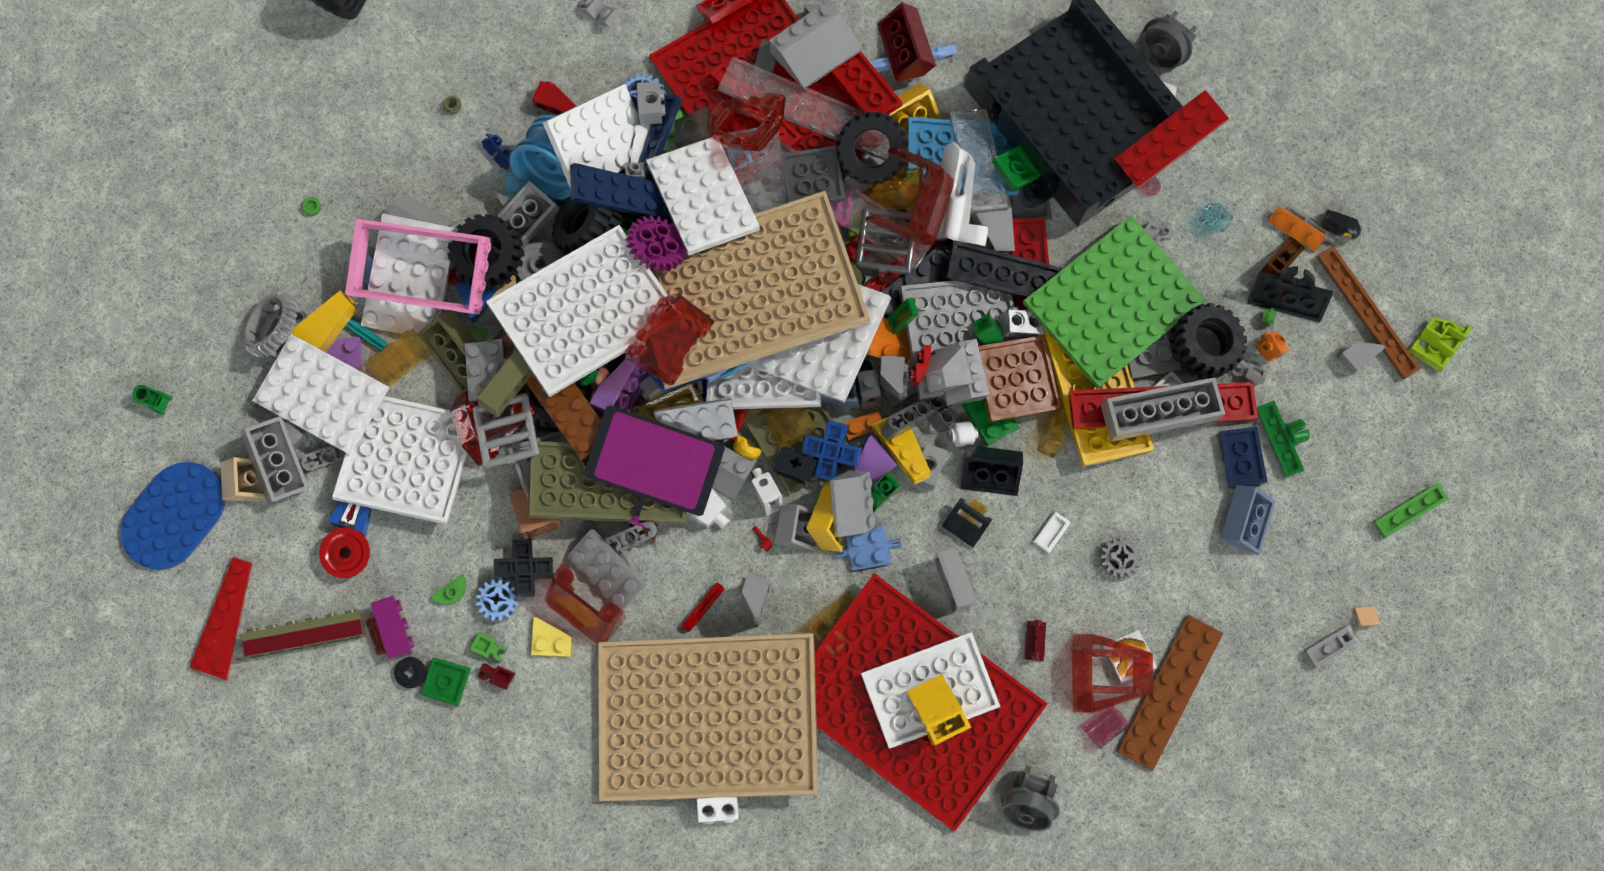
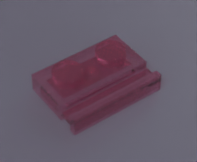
(1105, 726)

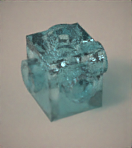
(1215, 217)

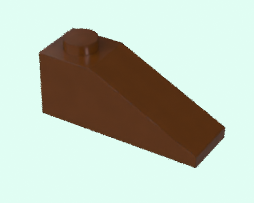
(1283, 257)

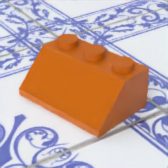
(889, 344)

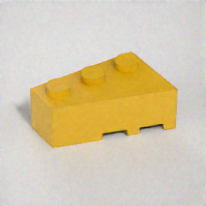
(822, 524)

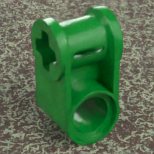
(155, 400)

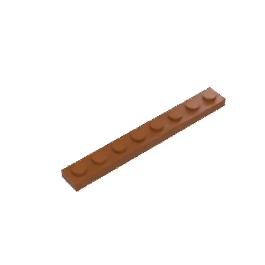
(1368, 312)

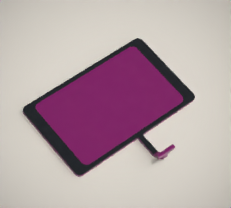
(654, 461)

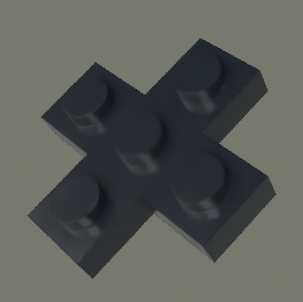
(523, 568)

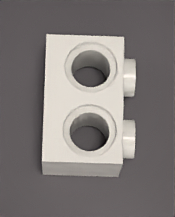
(718, 812)

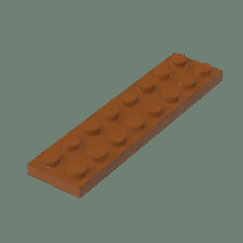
(568, 411)
(1171, 693)

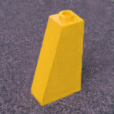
(326, 322)

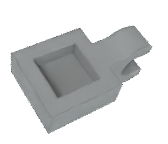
(1253, 373)

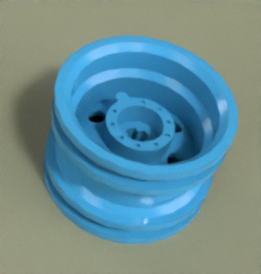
(537, 162)

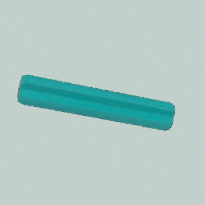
(366, 334)

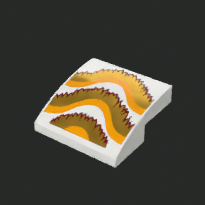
(1124, 666)

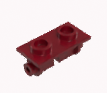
(1035, 640)

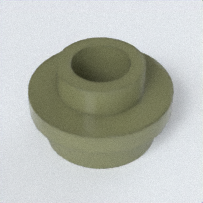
(452, 99)

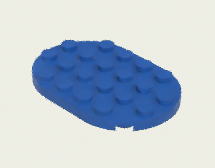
(172, 516)

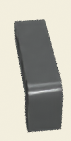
(929, 409)

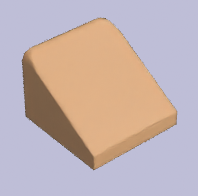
(1366, 616)

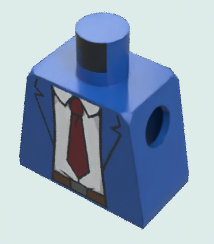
(351, 516)

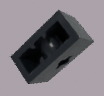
(802, 473)

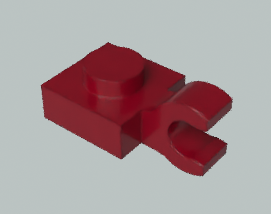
(499, 677)

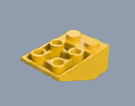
(938, 709)

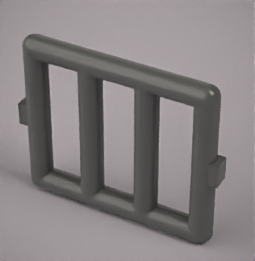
(863, 246)

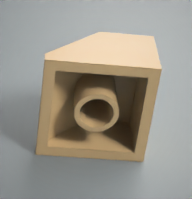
(240, 480)

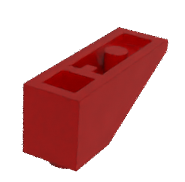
(551, 98)

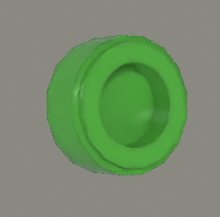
(311, 206)

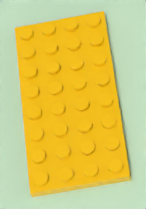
(1093, 444)

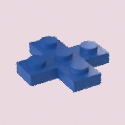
(831, 450)

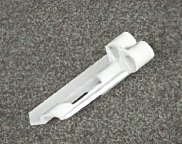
(957, 214)

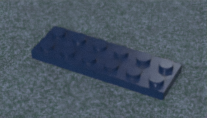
(616, 192)

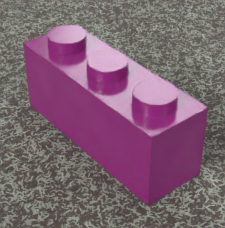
(392, 627)

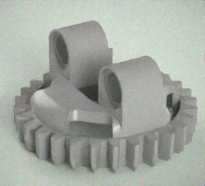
(262, 324)

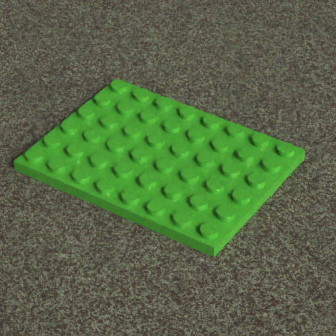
(1113, 301)

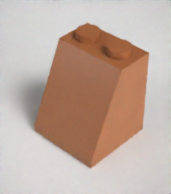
(530, 526)

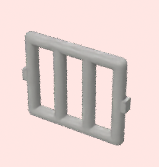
(530, 434)

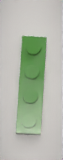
(1410, 510)

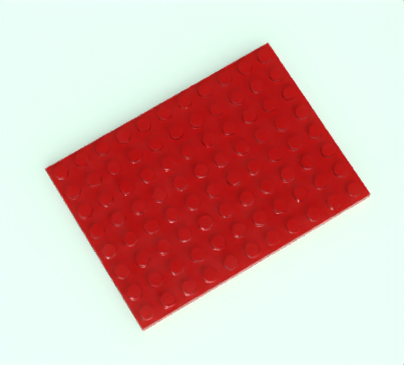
(692, 57)
(939, 777)

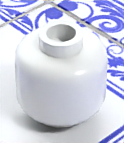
(963, 434)

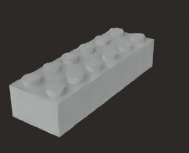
(1162, 409)

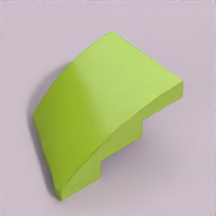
(1442, 340)

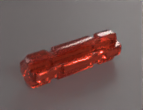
(375, 636)

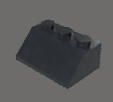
(991, 470)

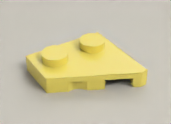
(549, 640)

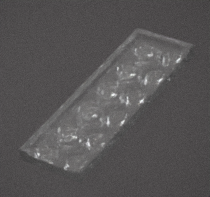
(974, 135)

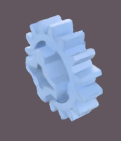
(488, 598)

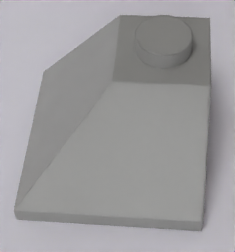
(948, 371)

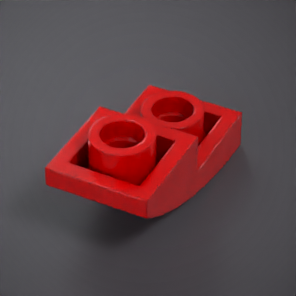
(919, 369)

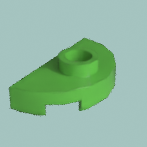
(452, 592)

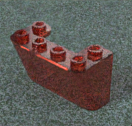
(668, 337)

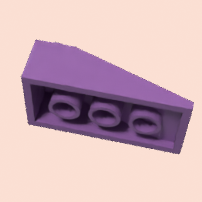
(619, 388)

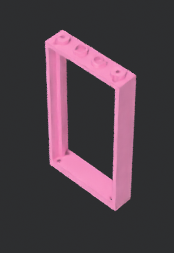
(358, 260)

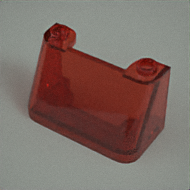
(593, 624)

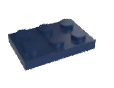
(1242, 457)

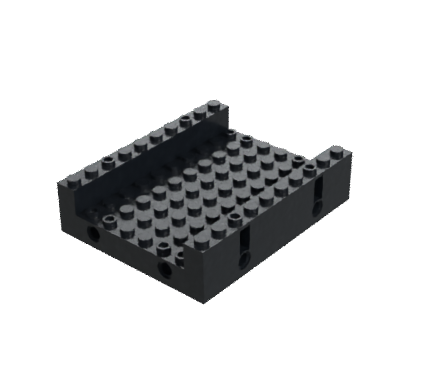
(1074, 104)

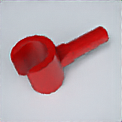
(766, 542)

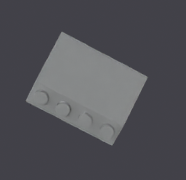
(815, 45)

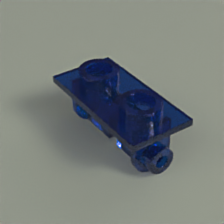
(493, 145)

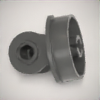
(1167, 42)
(1030, 802)

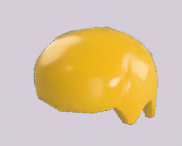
(746, 448)

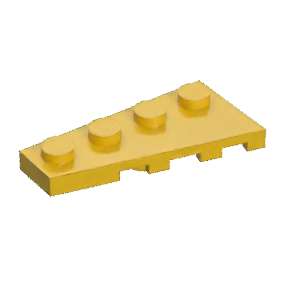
(905, 452)

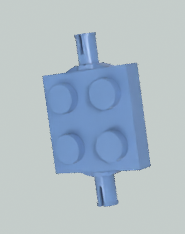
(868, 549)

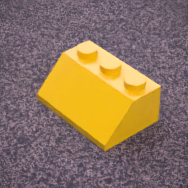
(916, 103)

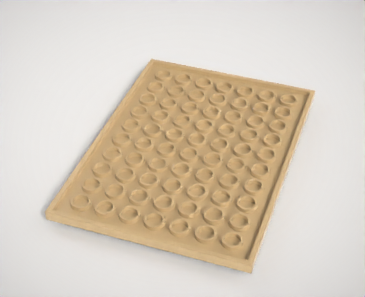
(769, 288)
(707, 718)

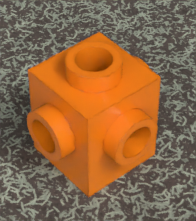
(1272, 346)

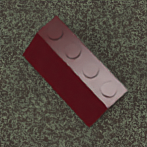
(906, 43)

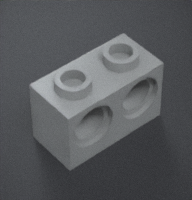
(1022, 327)

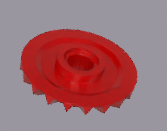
(333, 546)

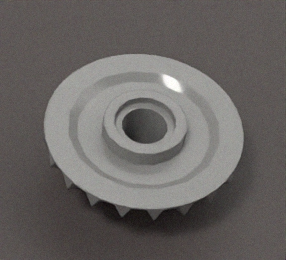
(536, 254)

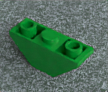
(884, 490)

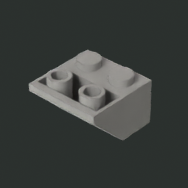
(895, 377)

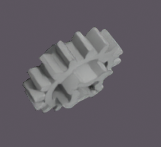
(1121, 565)

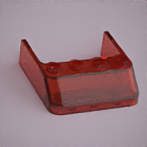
(929, 204)

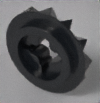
(404, 665)

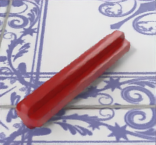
(702, 607)

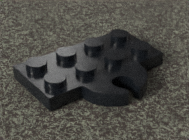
(1291, 294)

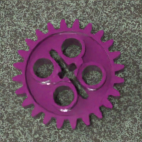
(655, 244)

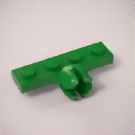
(1284, 437)

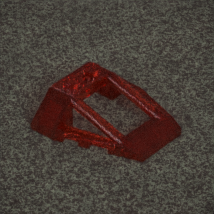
(772, 106)
(466, 427)
(1082, 673)

